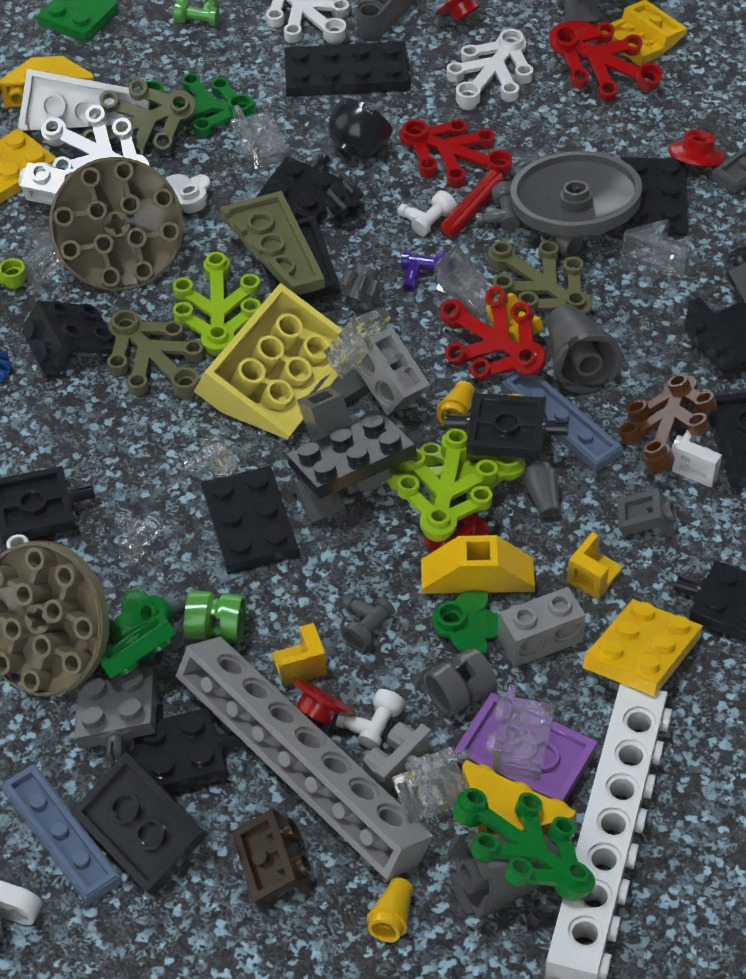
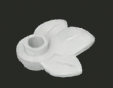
(189, 191)

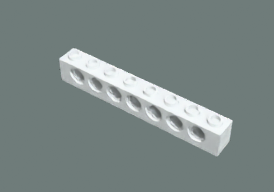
(595, 847)

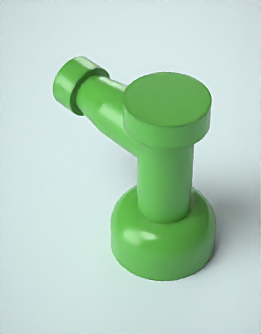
(208, 13)

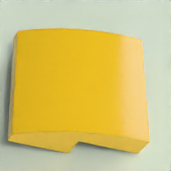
(653, 26)

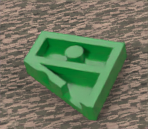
(77, 17)
(137, 641)

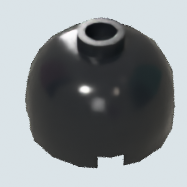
(356, 130)

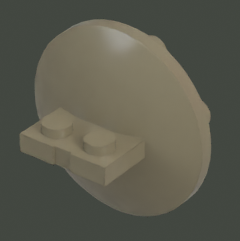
(116, 223)
(50, 618)

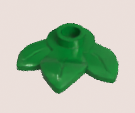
(137, 609)
(472, 621)

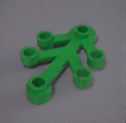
(206, 103)
(567, 875)

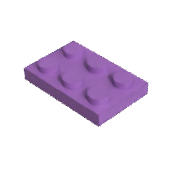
(564, 761)

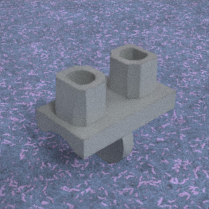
(408, 745)

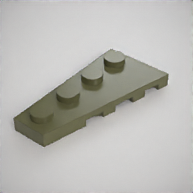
(276, 240)

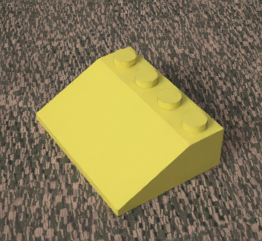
(272, 364)

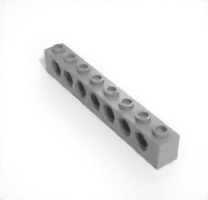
(304, 757)

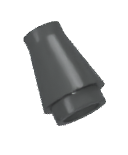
(543, 487)

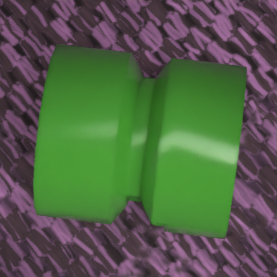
(204, 608)

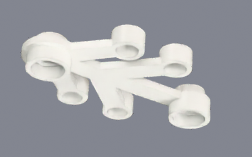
(333, 29)
(509, 44)
(94, 150)

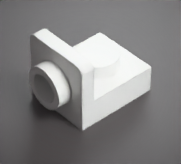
(695, 461)

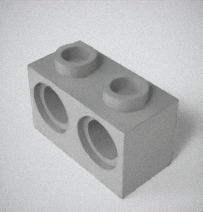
(392, 373)
(541, 627)

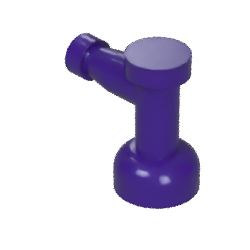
(414, 263)

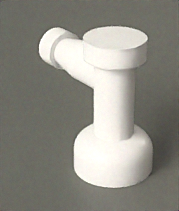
(442, 205)
(387, 705)

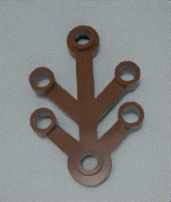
(677, 392)

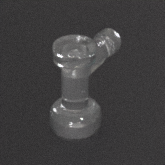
(219, 458)
(131, 549)

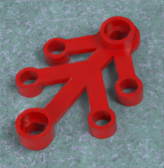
(602, 57)
(420, 136)
(495, 338)

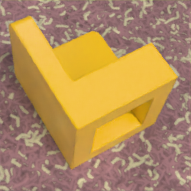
(590, 569)
(301, 661)

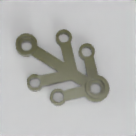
(145, 119)
(502, 257)
(127, 328)

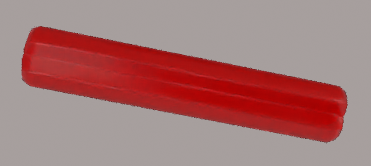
(470, 204)

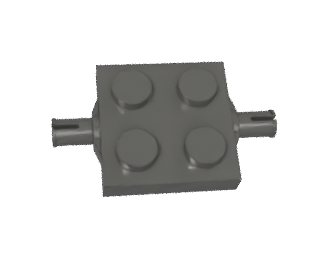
(116, 710)

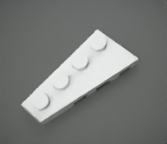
(68, 99)

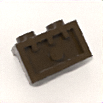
(272, 857)

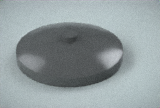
(576, 193)

